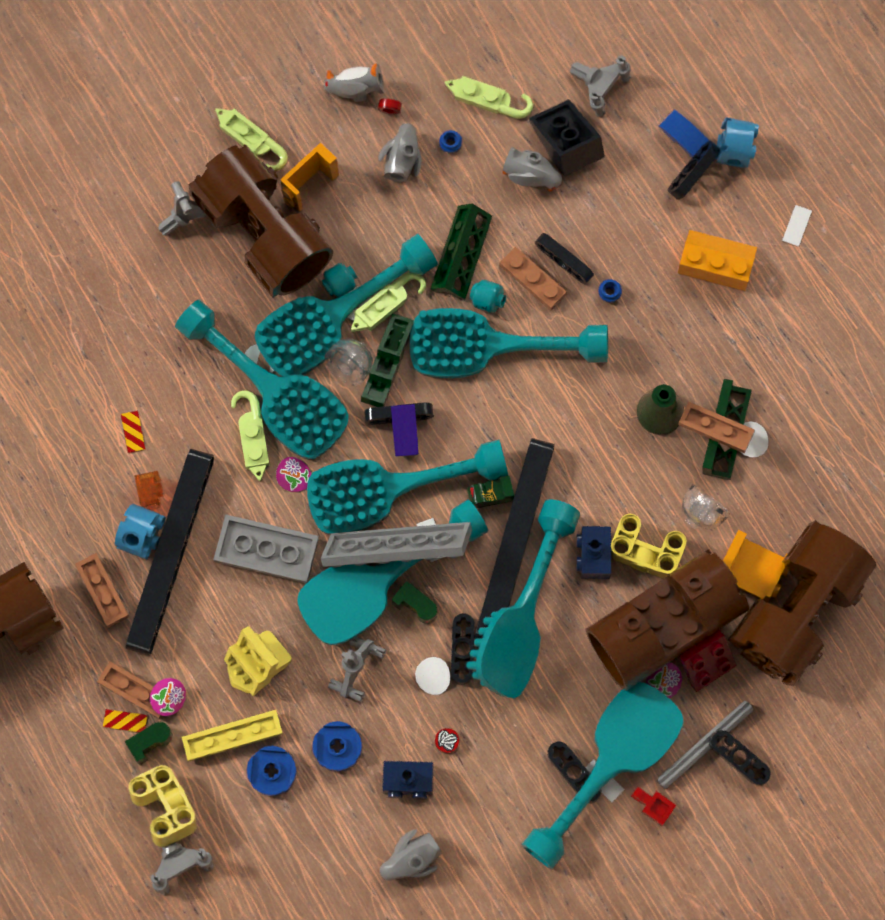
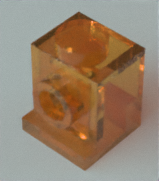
(149, 490)

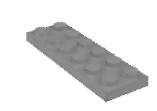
(396, 544)

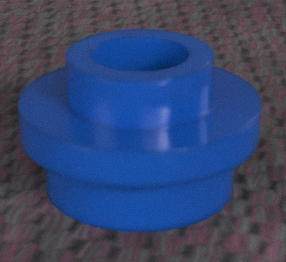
(450, 135)
(610, 284)

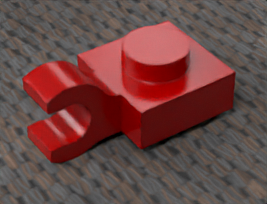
(656, 806)

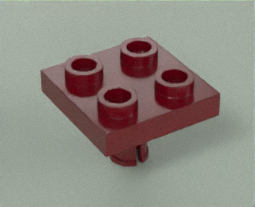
(707, 661)

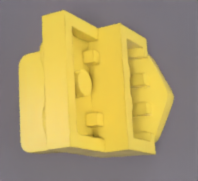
(255, 660)

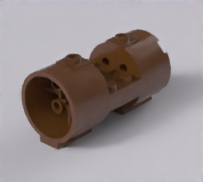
(239, 190)
(828, 570)
(25, 610)
(667, 619)

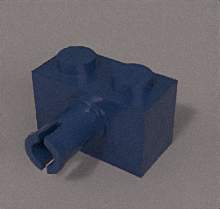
(595, 552)
(407, 779)

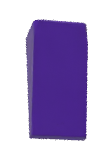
(404, 430)

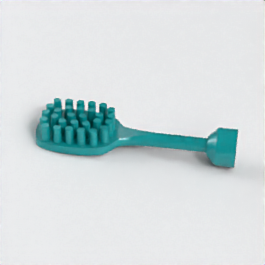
(304, 329)
(463, 342)
(294, 407)
(361, 492)
(353, 597)
(512, 637)
(629, 738)

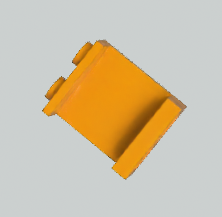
(318, 159)
(755, 567)

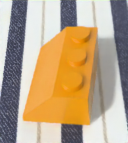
(717, 260)

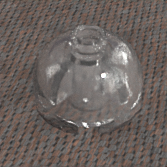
(349, 360)
(703, 509)

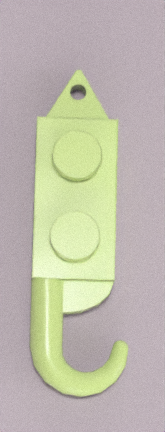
(487, 97)
(247, 133)
(385, 303)
(252, 435)

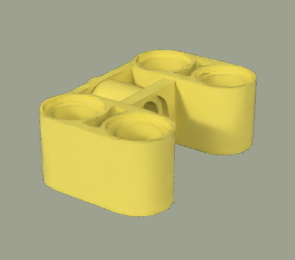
(643, 555)
(174, 802)

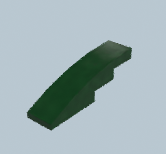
(387, 361)

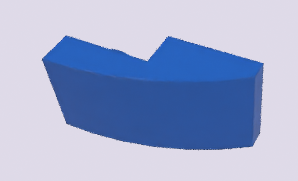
(683, 132)

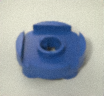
(326, 737)
(262, 760)

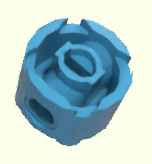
(737, 142)
(139, 531)

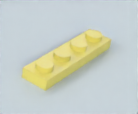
(232, 735)

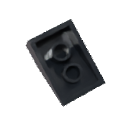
(568, 137)

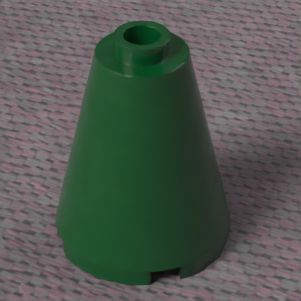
(660, 410)

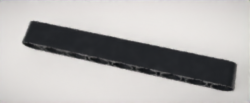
(517, 529)
(170, 552)

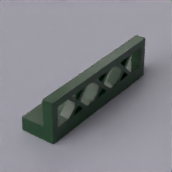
(458, 247)
(713, 446)

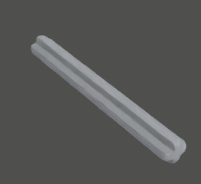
(702, 746)

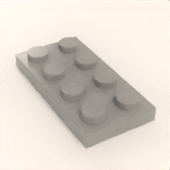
(266, 549)

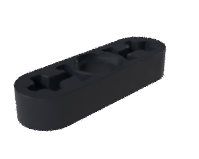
(693, 170)
(564, 258)
(383, 415)
(456, 630)
(576, 762)
(749, 774)

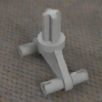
(601, 80)
(183, 211)
(353, 663)
(177, 861)

